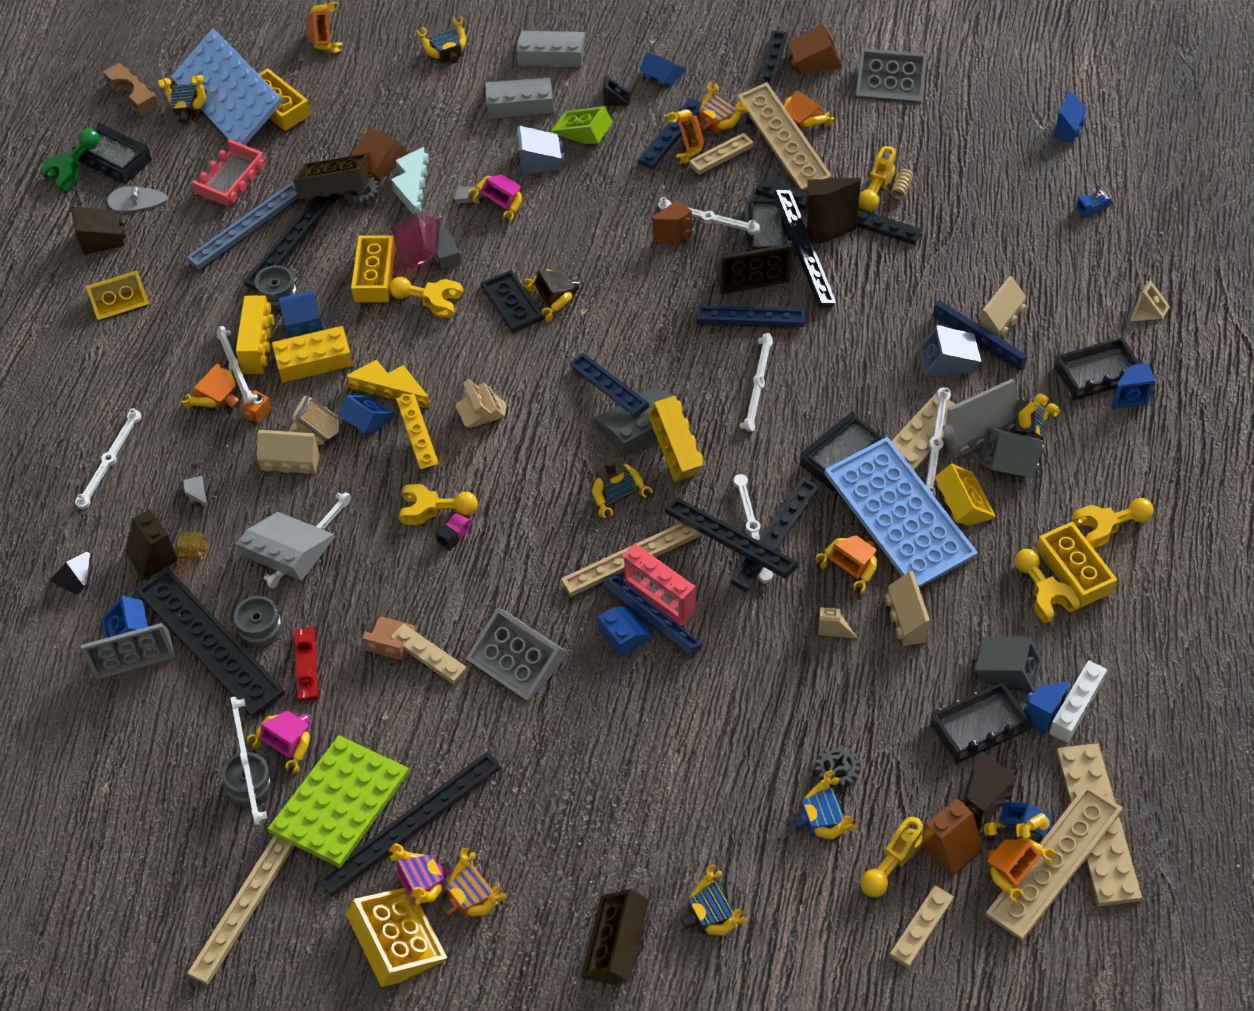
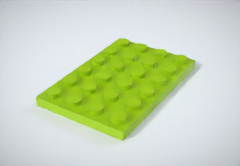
(338, 801)

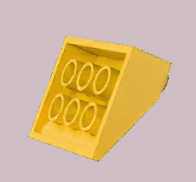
(394, 936)

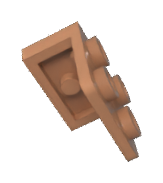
(380, 639)

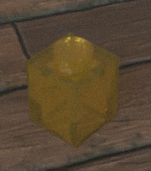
(192, 545)

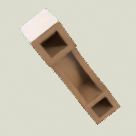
(121, 79)

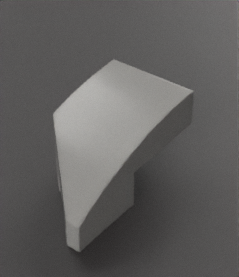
(462, 195)
(195, 490)

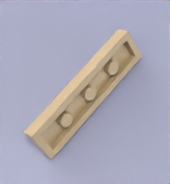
(721, 153)
(429, 654)
(921, 926)

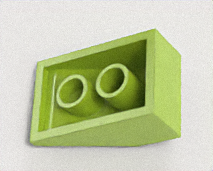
(584, 125)

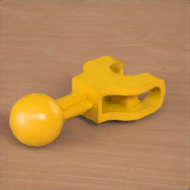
(880, 177)
(434, 295)
(428, 504)
(1106, 522)
(1047, 590)
(899, 850)

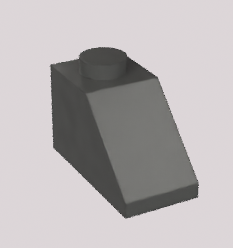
(447, 252)

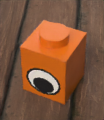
(257, 409)

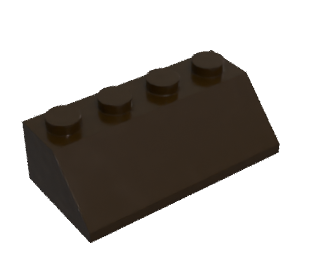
(615, 937)

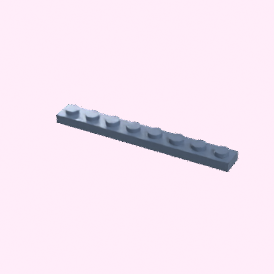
(243, 227)

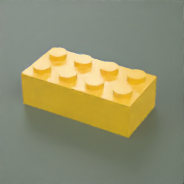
(293, 108)
(373, 268)
(254, 334)
(312, 354)
(675, 438)
(1076, 563)

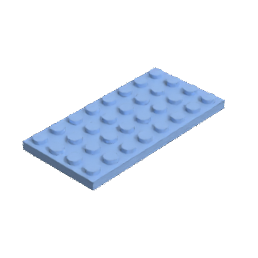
(236, 95)
(900, 512)

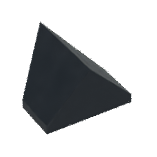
(614, 93)
(73, 574)

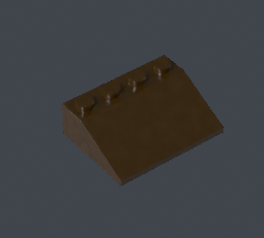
(332, 176)
(831, 207)
(754, 269)

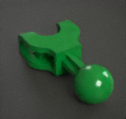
(67, 165)

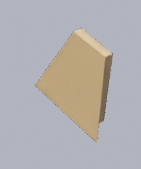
(1150, 304)
(833, 624)

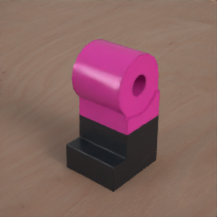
(453, 531)

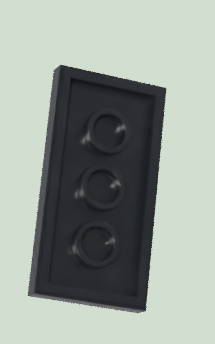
(512, 301)

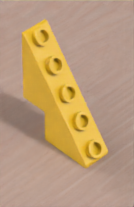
(392, 385)
(416, 431)

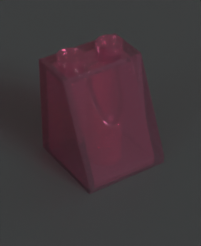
(416, 239)

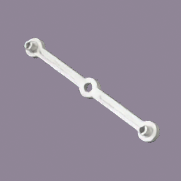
(751, 227)
(233, 365)
(759, 382)
(942, 395)
(741, 482)
(83, 500)
(344, 500)
(256, 815)

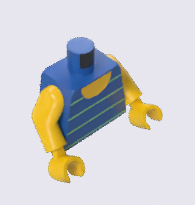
(822, 811)
(1022, 818)

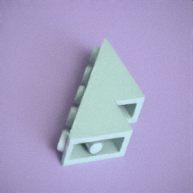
(411, 179)

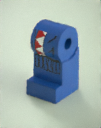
(1093, 203)

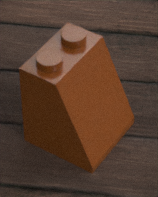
(814, 51)
(382, 152)
(952, 837)

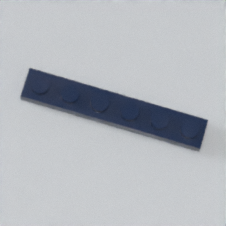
(666, 138)
(750, 315)
(983, 337)
(609, 385)
(652, 614)

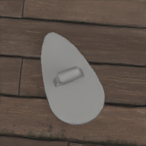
(135, 199)

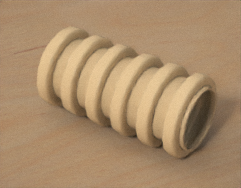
(902, 184)

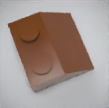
(672, 224)

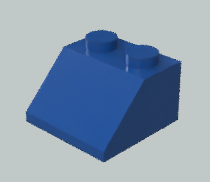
(661, 68)
(1070, 119)
(300, 314)
(1134, 387)
(364, 413)
(123, 617)
(623, 629)
(1044, 704)

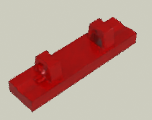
(306, 664)

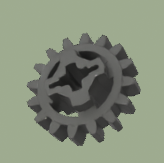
(368, 194)
(834, 759)

